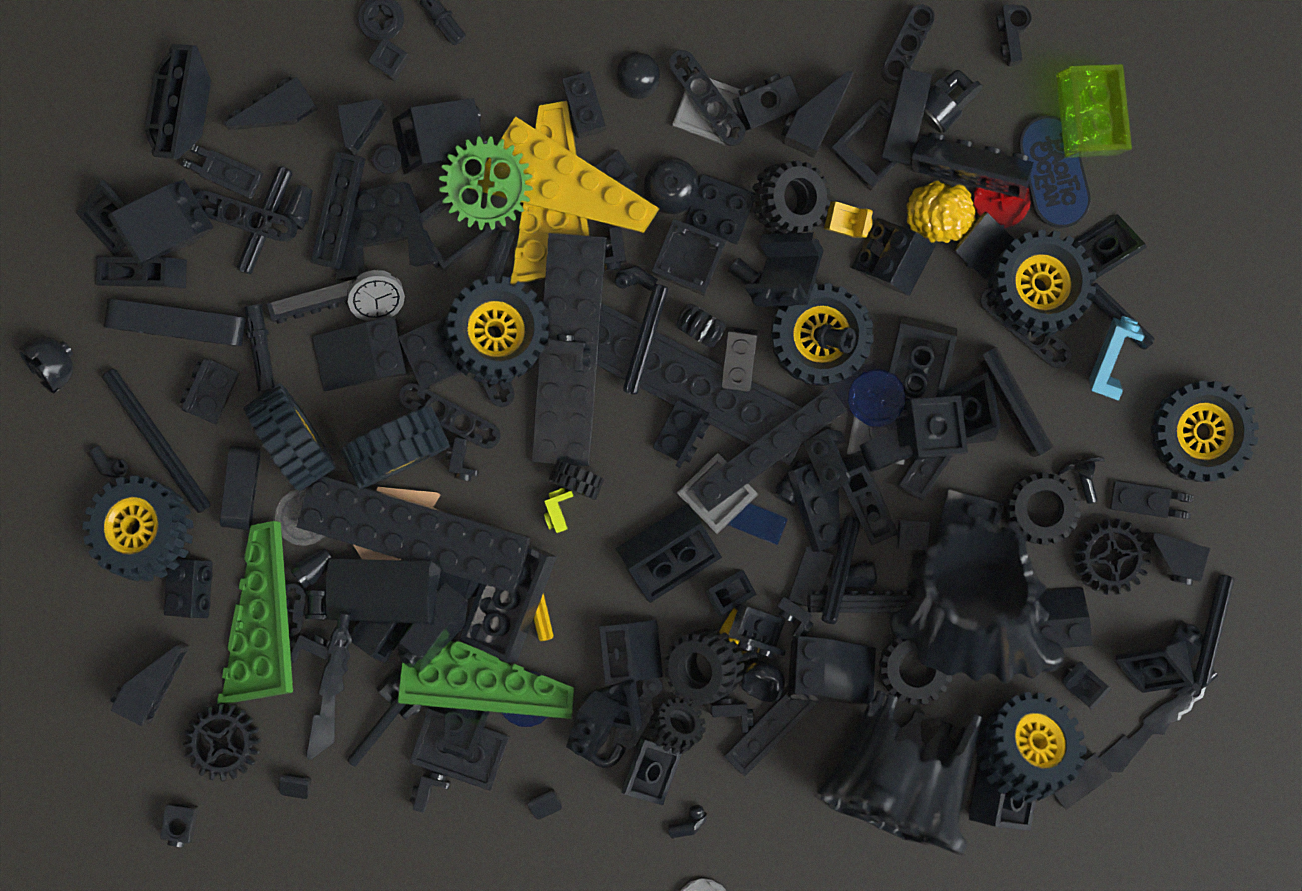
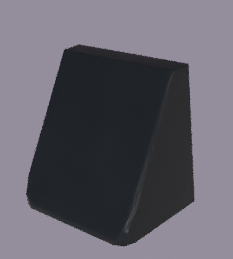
(295, 786)
(545, 804)

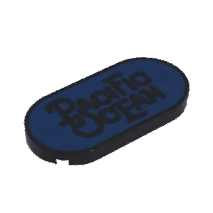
(1056, 182)

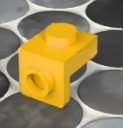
(848, 220)

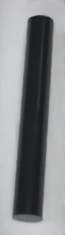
(376, 732)

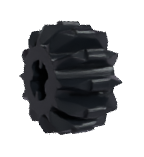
(700, 325)

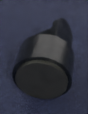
(940, 109)

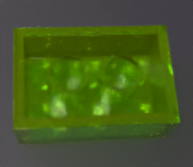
(1094, 110)

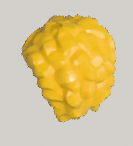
(941, 211)

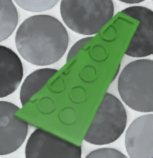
(259, 630)
(478, 681)

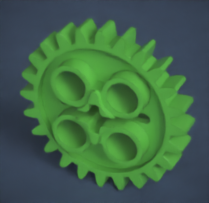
(459, 180)

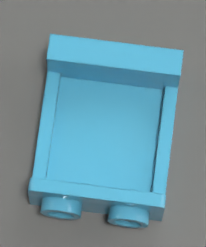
(1100, 377)

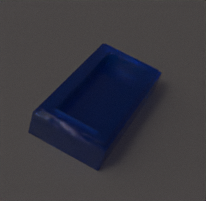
(760, 523)

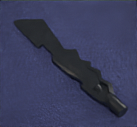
(1157, 722)
(323, 725)

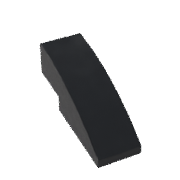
(906, 116)

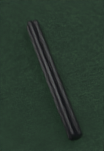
(156, 440)

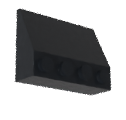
(972, 166)

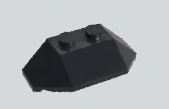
(177, 102)

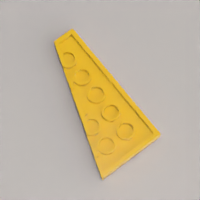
(568, 182)
(538, 222)

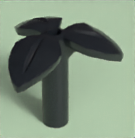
(1086, 471)

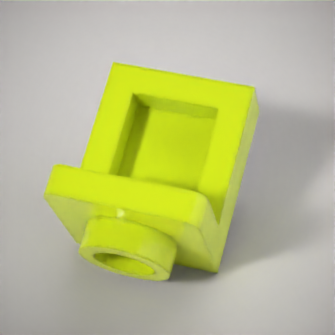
(554, 516)

